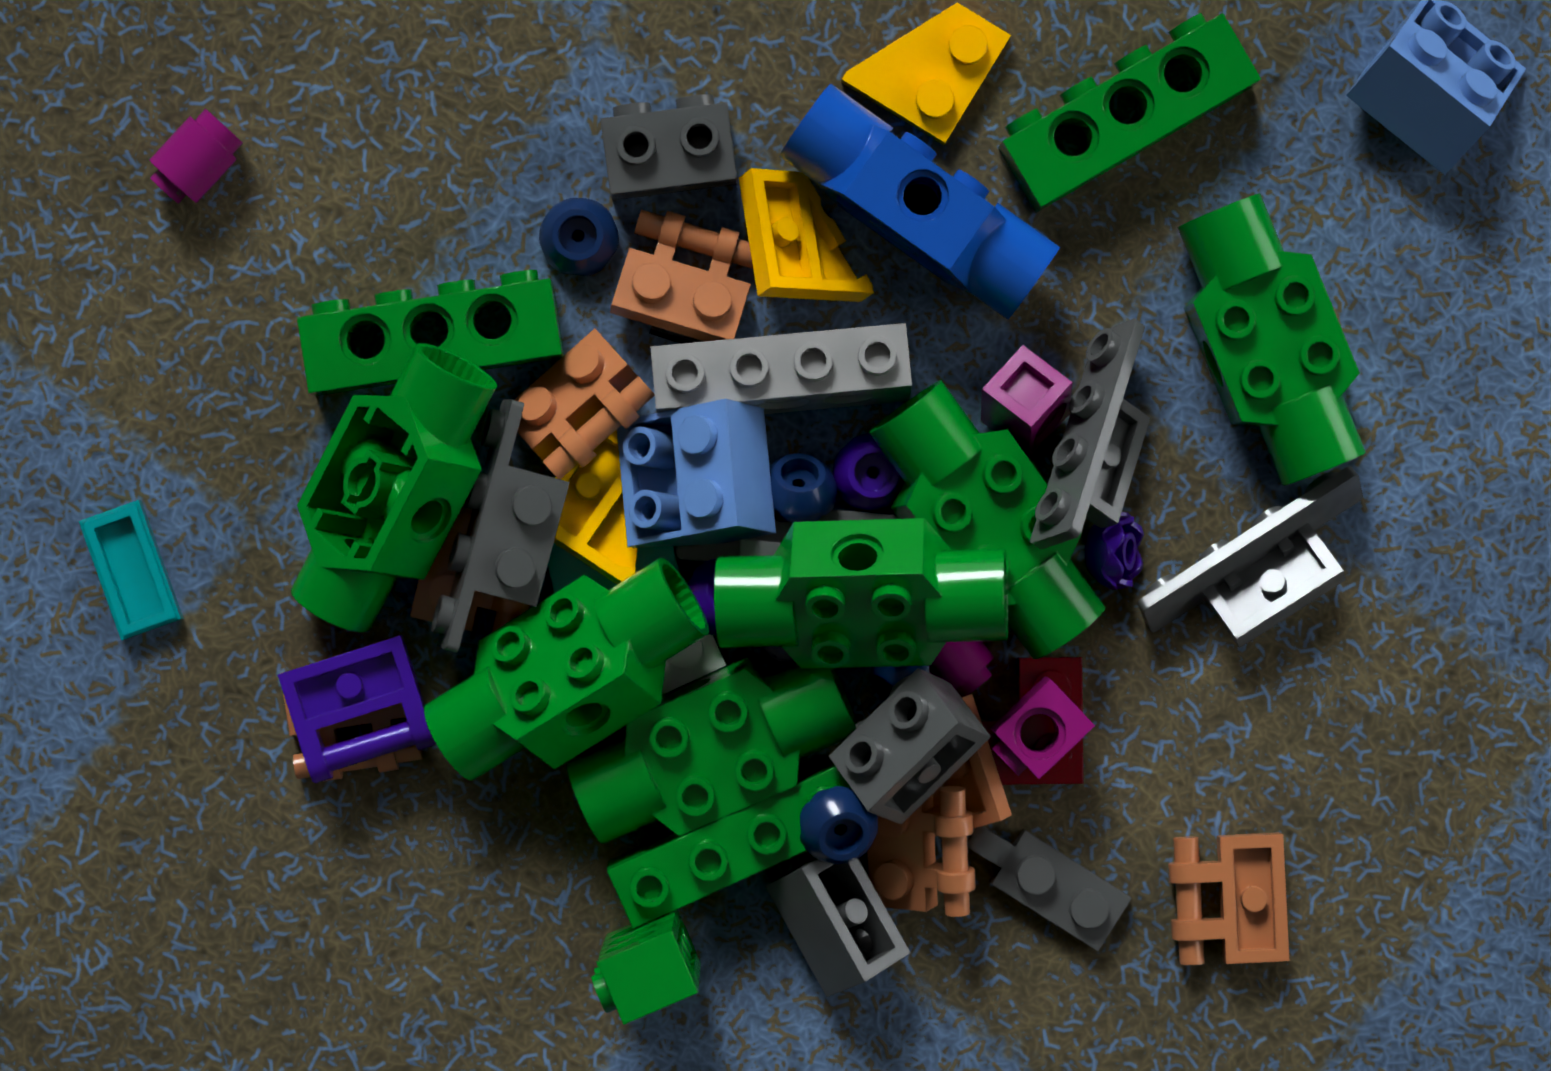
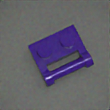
(350, 688)

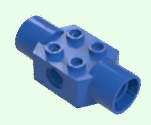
(871, 169)

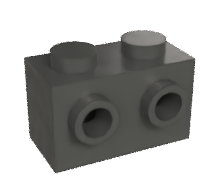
(668, 148)
(909, 746)
(837, 922)

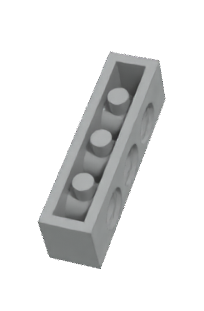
(787, 370)

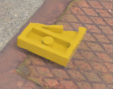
(931, 70)
(795, 240)
(594, 516)

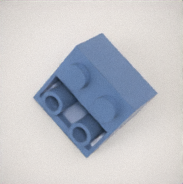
(1437, 83)
(696, 476)

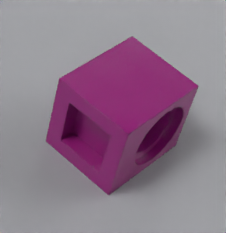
(1026, 400)
(1068, 722)

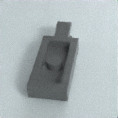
(1052, 884)

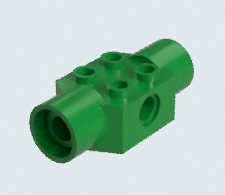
(1271, 339)
(390, 487)
(984, 496)
(861, 595)
(567, 671)
(711, 749)

